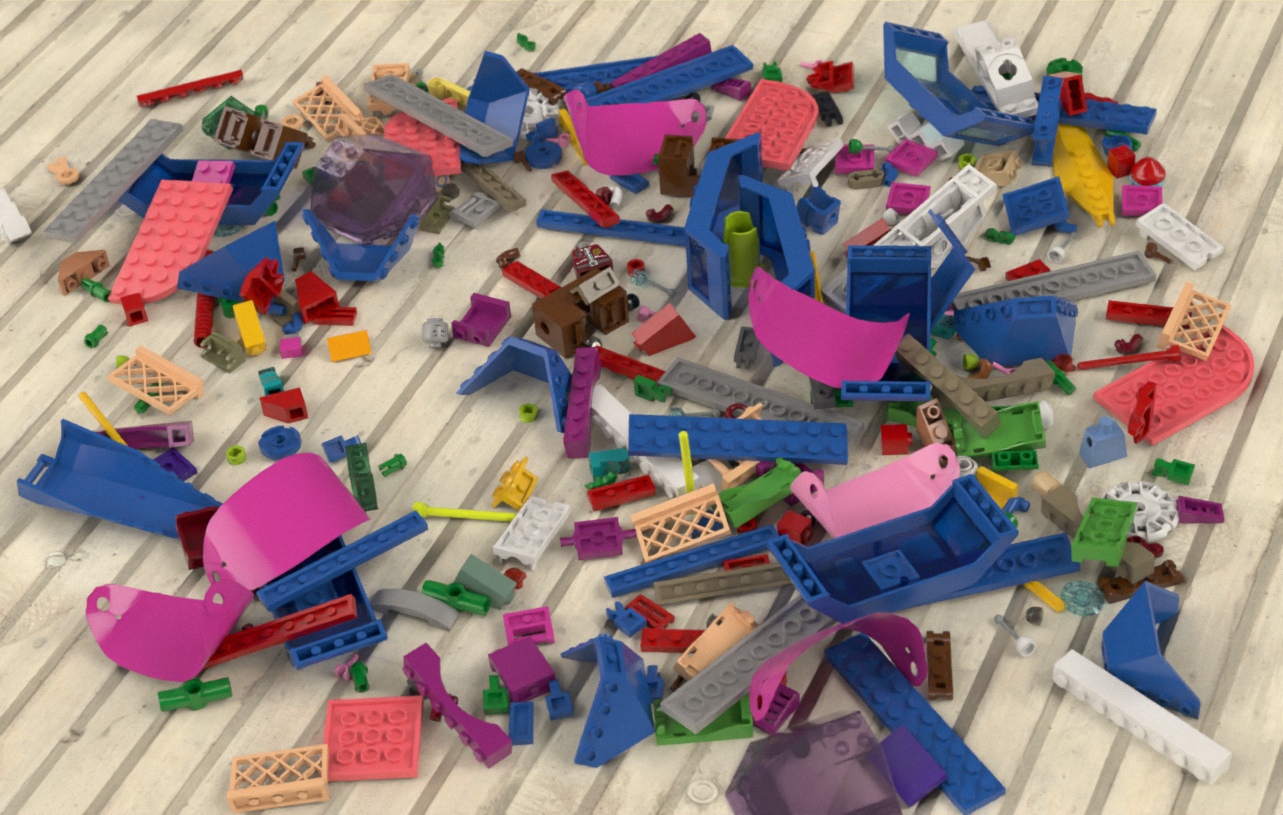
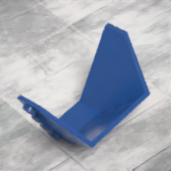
(498, 101)
(358, 260)
(225, 269)
(950, 275)
(1019, 329)
(531, 360)
(1134, 655)
(621, 705)

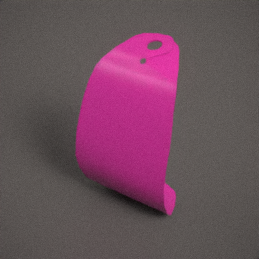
(627, 136)
(818, 338)
(279, 521)
(887, 629)
(164, 633)

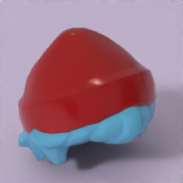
(1147, 172)

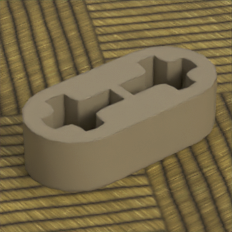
(865, 179)

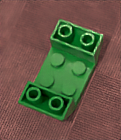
(1013, 459)

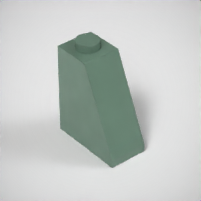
(485, 580)

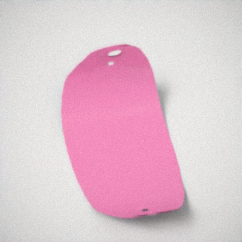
(881, 494)

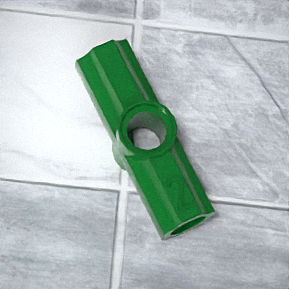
(457, 597)
(195, 694)

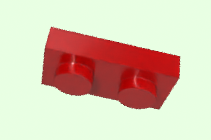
(1030, 269)

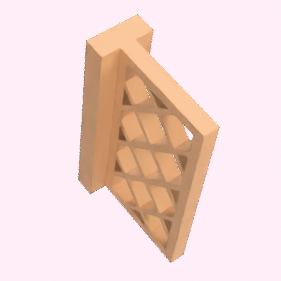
(340, 103)
(359, 126)
(1179, 316)
(165, 372)
(676, 510)
(279, 792)

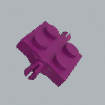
(598, 538)

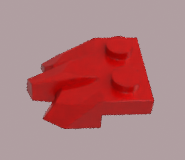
(832, 77)
(262, 285)
(1140, 419)

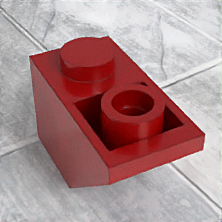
(285, 406)

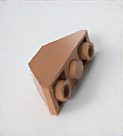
(80, 266)
(934, 428)

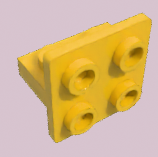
(515, 486)

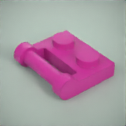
(529, 622)

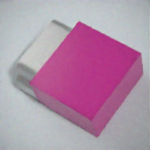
(291, 346)

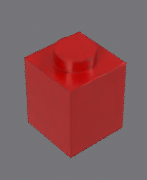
(1121, 161)
(134, 309)
(895, 439)
(796, 526)

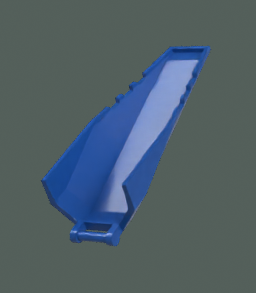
(105, 482)

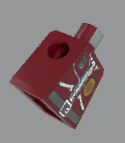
(588, 258)

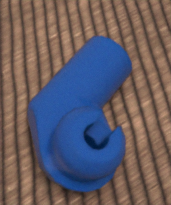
(890, 173)
(1065, 227)

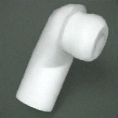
(616, 196)

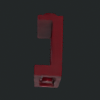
(191, 533)

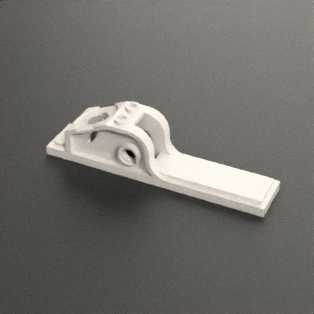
(992, 58)
(959, 205)

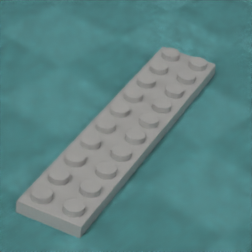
(439, 115)
(113, 181)
(1068, 283)
(722, 390)
(731, 674)

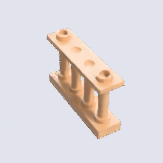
(746, 469)

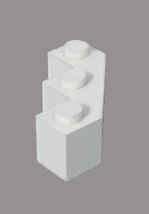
(909, 128)
(12, 225)

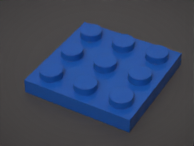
(1036, 206)

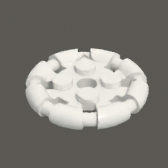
(538, 112)
(1151, 501)

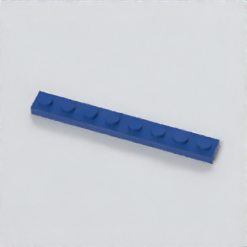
(625, 229)
(342, 561)
(689, 561)

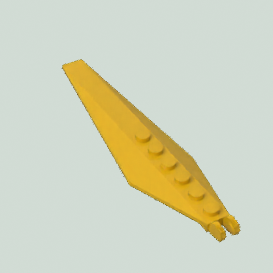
(1084, 173)

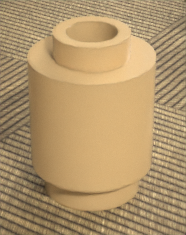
(1044, 483)

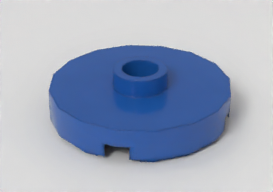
(543, 154)
(280, 442)

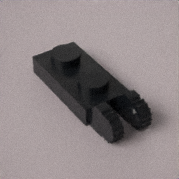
(827, 108)

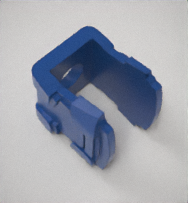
(819, 211)

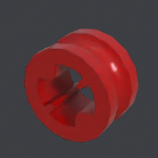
(635, 264)
(747, 526)

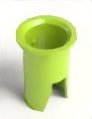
(743, 248)

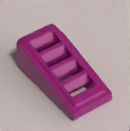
(733, 88)
(1191, 511)
(785, 697)

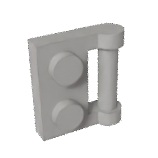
(475, 210)

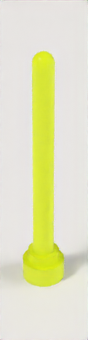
(686, 460)
(425, 511)

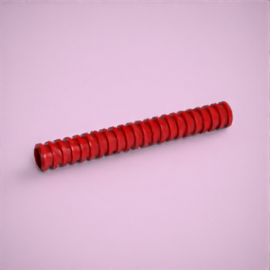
(203, 315)

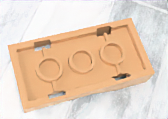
(400, 70)
(716, 641)

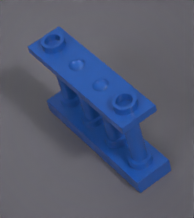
(1047, 121)

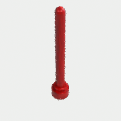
(1170, 353)

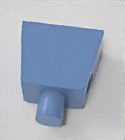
(1103, 443)

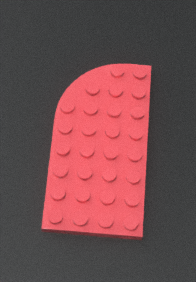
(784, 119)
(421, 137)
(171, 238)
(1184, 388)

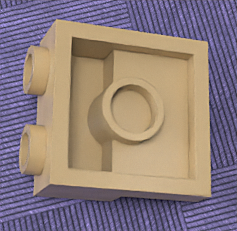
(1000, 166)

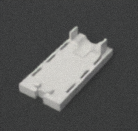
(810, 164)
(1178, 236)
(531, 531)

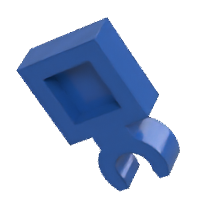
(626, 621)

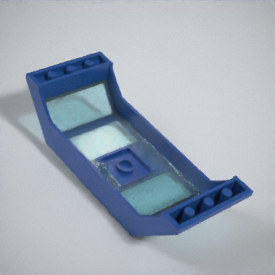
(920, 72)

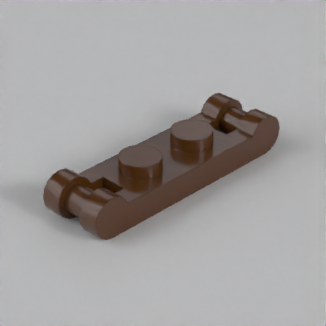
(547, 88)
(1126, 589)
(939, 665)

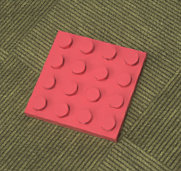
(373, 738)

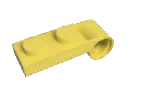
(445, 89)

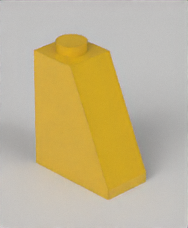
(249, 328)

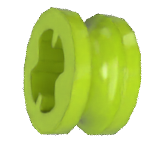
(966, 159)
(527, 417)
(234, 450)

